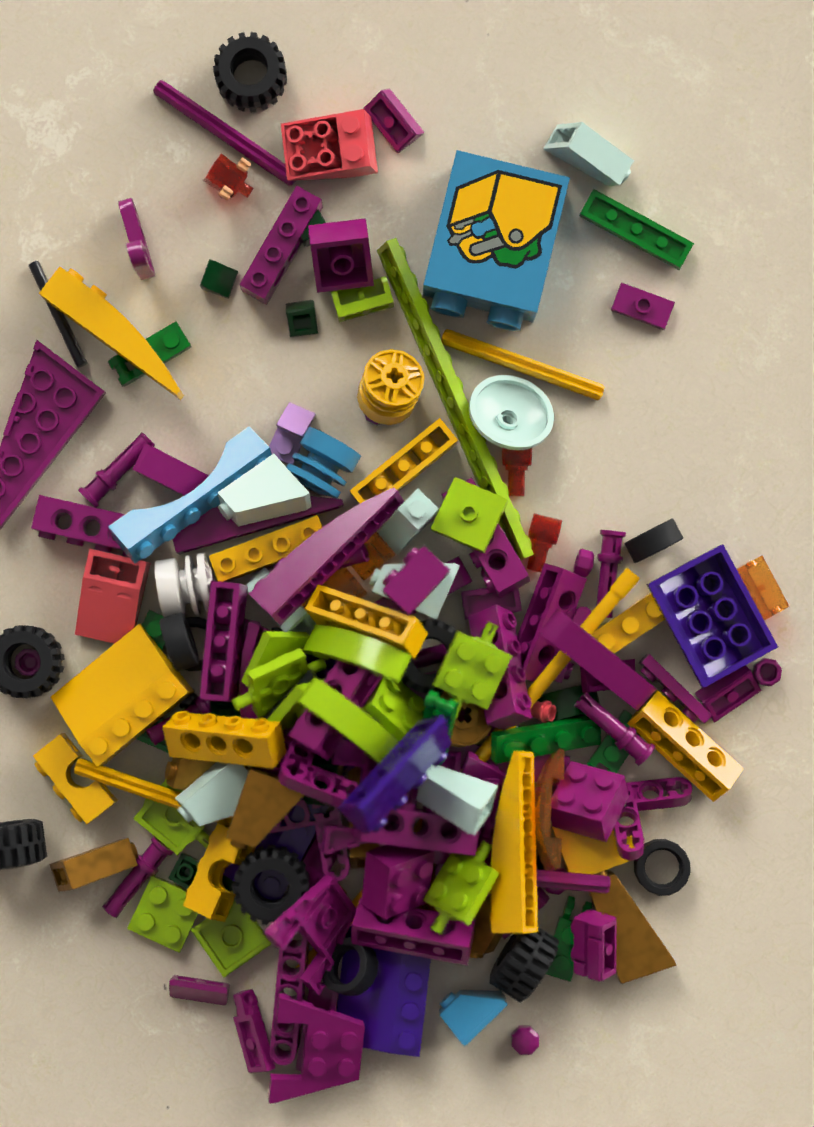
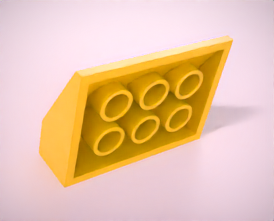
(120, 695)

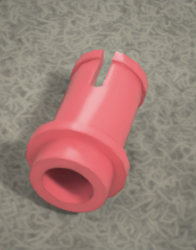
(544, 711)

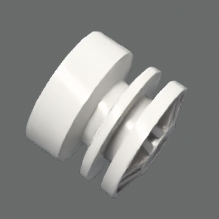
(183, 586)

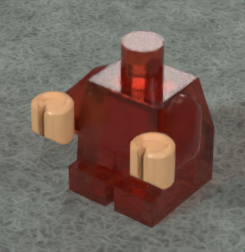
(229, 177)

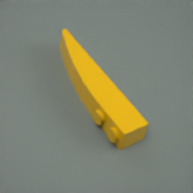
(99, 318)
(515, 851)

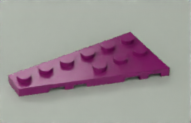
(41, 423)

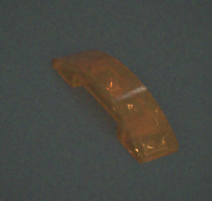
(547, 847)

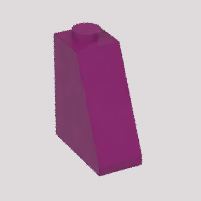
(168, 471)

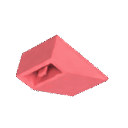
(330, 146)
(110, 596)

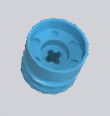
(323, 462)

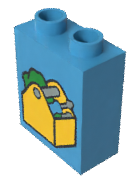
(494, 240)

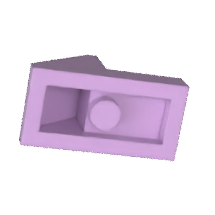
(290, 432)

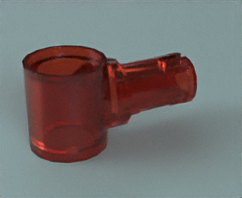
(516, 463)
(543, 535)

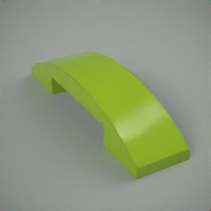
(357, 650)
(348, 719)

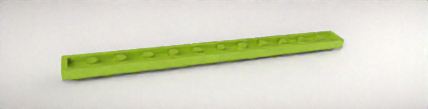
(450, 389)

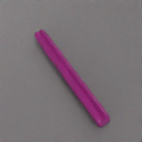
(222, 130)
(566, 881)

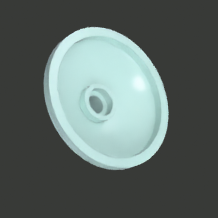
(516, 403)

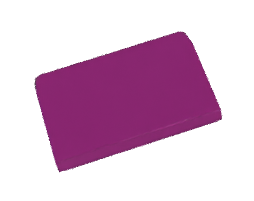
(393, 120)
(728, 692)
(199, 990)

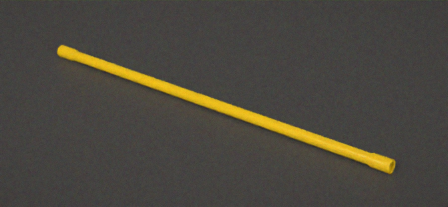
(617, 592)

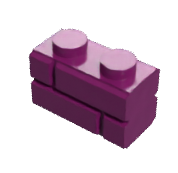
(594, 945)

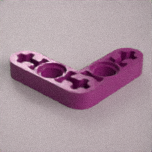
(137, 246)
(306, 775)
(637, 802)
(333, 820)

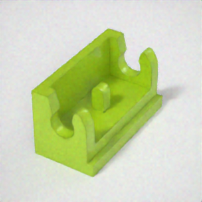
(363, 300)

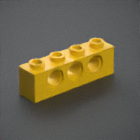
(407, 462)
(261, 551)
(366, 618)
(225, 739)
(686, 746)

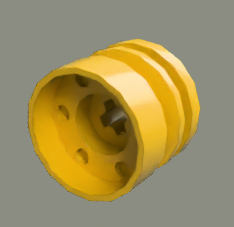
(389, 400)

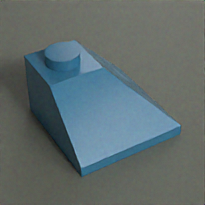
(471, 1011)

